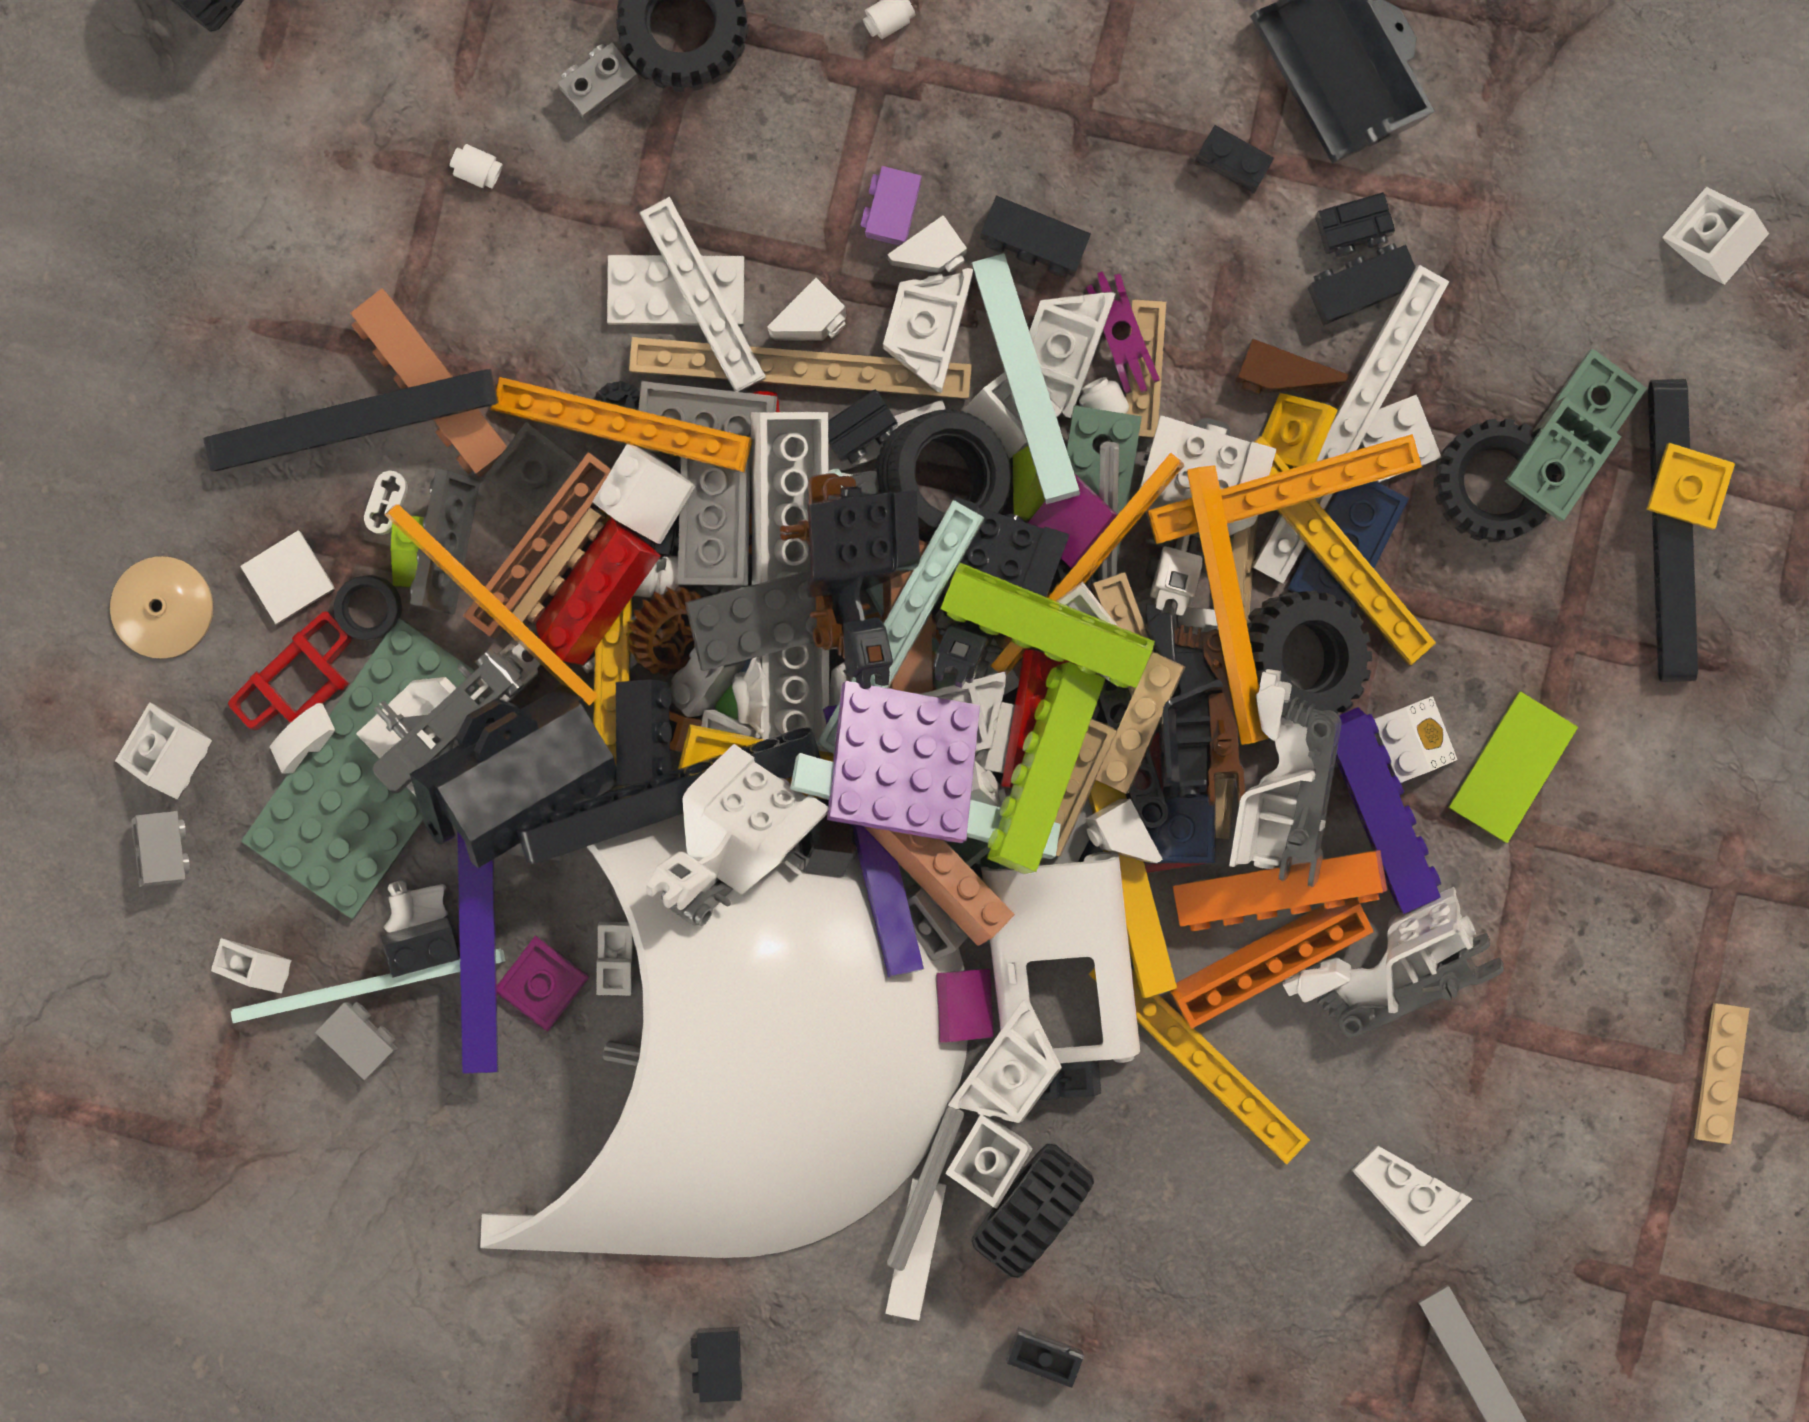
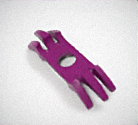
(1131, 348)

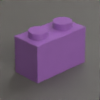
(892, 205)

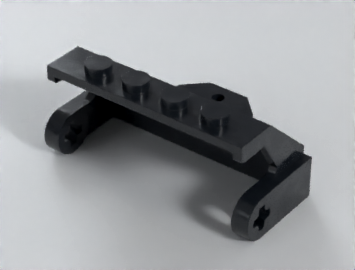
(1346, 68)
(513, 772)

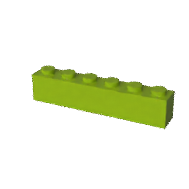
(1047, 626)
(1045, 768)

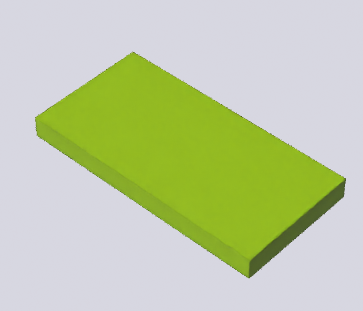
(1512, 767)

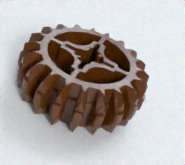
(663, 625)

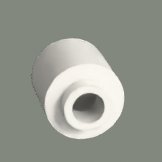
(888, 17)
(476, 166)

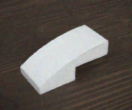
(303, 735)
(614, 959)

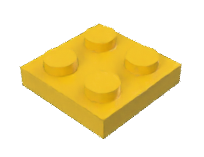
(1298, 429)
(1690, 486)

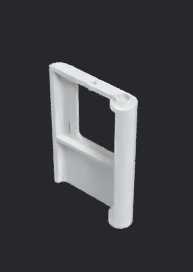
(1063, 915)

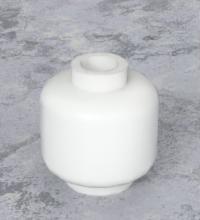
(1104, 396)

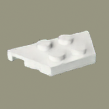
(927, 324)
(1065, 342)
(988, 694)
(1011, 1070)

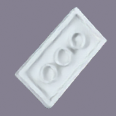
(647, 294)

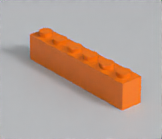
(1263, 893)
(1269, 960)

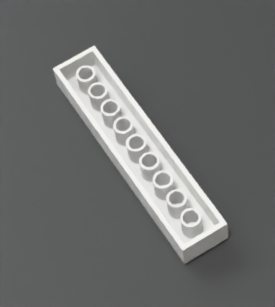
(784, 457)

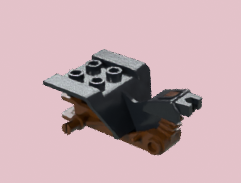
(853, 547)
(1199, 716)

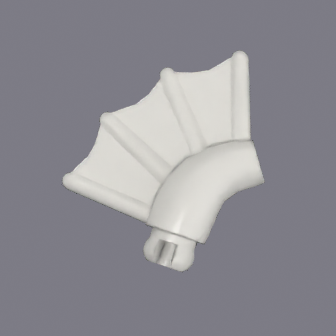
(750, 695)
(414, 906)

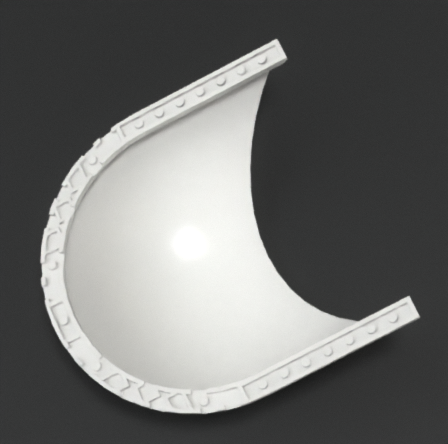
(770, 1076)

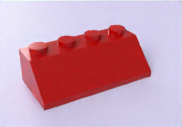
(596, 592)

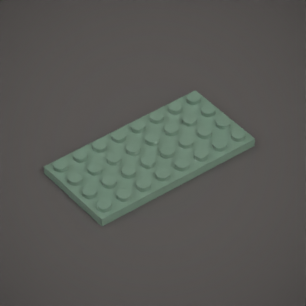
(333, 817)

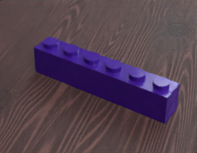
(1383, 814)

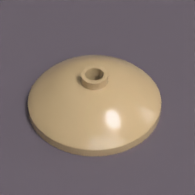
(184, 611)

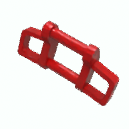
(299, 644)

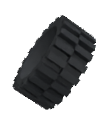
(1450, 481)

